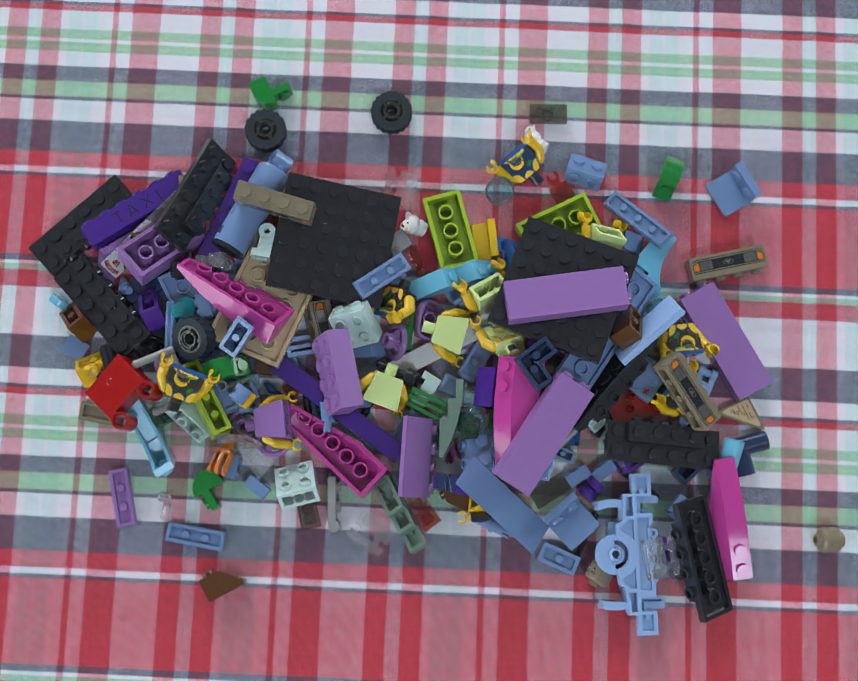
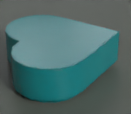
(183, 308)

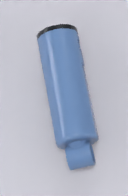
(244, 222)

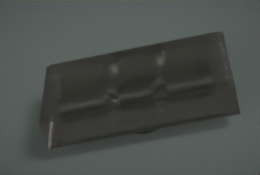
(548, 114)
(550, 490)
(309, 516)

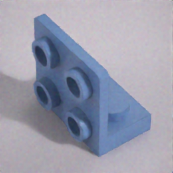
(733, 189)
(571, 522)

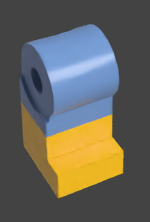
(242, 396)

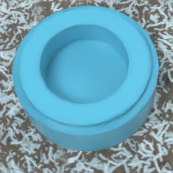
(58, 301)

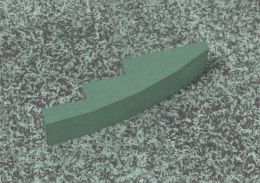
(449, 425)
(401, 515)

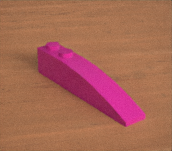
(236, 299)
(512, 403)
(340, 452)
(730, 520)

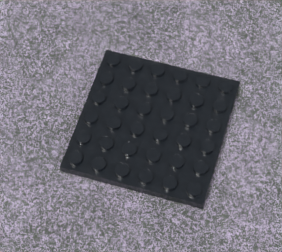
(345, 241)
(554, 251)

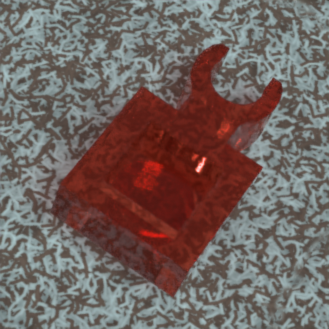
(561, 190)
(414, 257)
(426, 516)

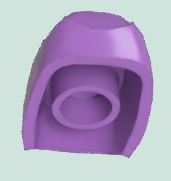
(428, 311)

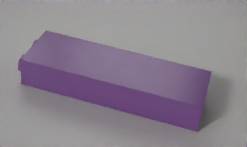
(566, 295)
(737, 360)
(543, 432)

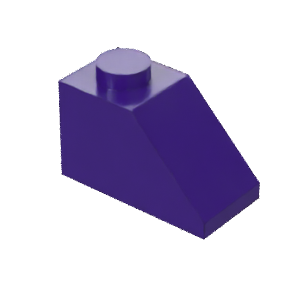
(151, 309)

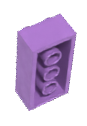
(151, 254)
(337, 372)

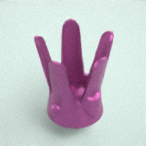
(453, 453)

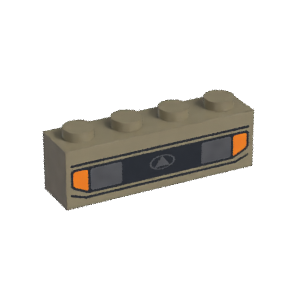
(274, 202)
(726, 264)
(317, 320)
(687, 391)

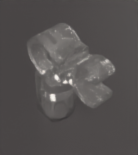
(219, 260)

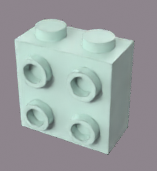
(359, 320)
(296, 484)

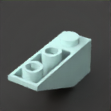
(188, 420)

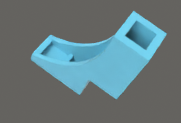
(651, 261)
(441, 280)
(151, 437)

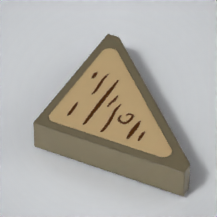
(743, 413)

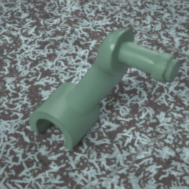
(233, 384)

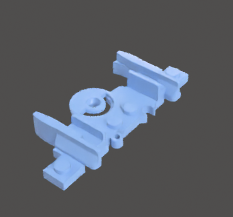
(633, 526)

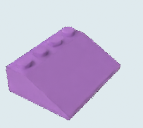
(417, 457)

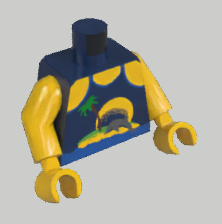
(522, 162)

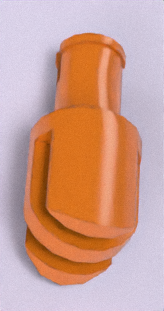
(222, 459)

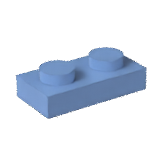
(558, 558)

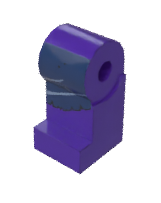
(447, 483)

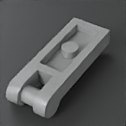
(333, 505)

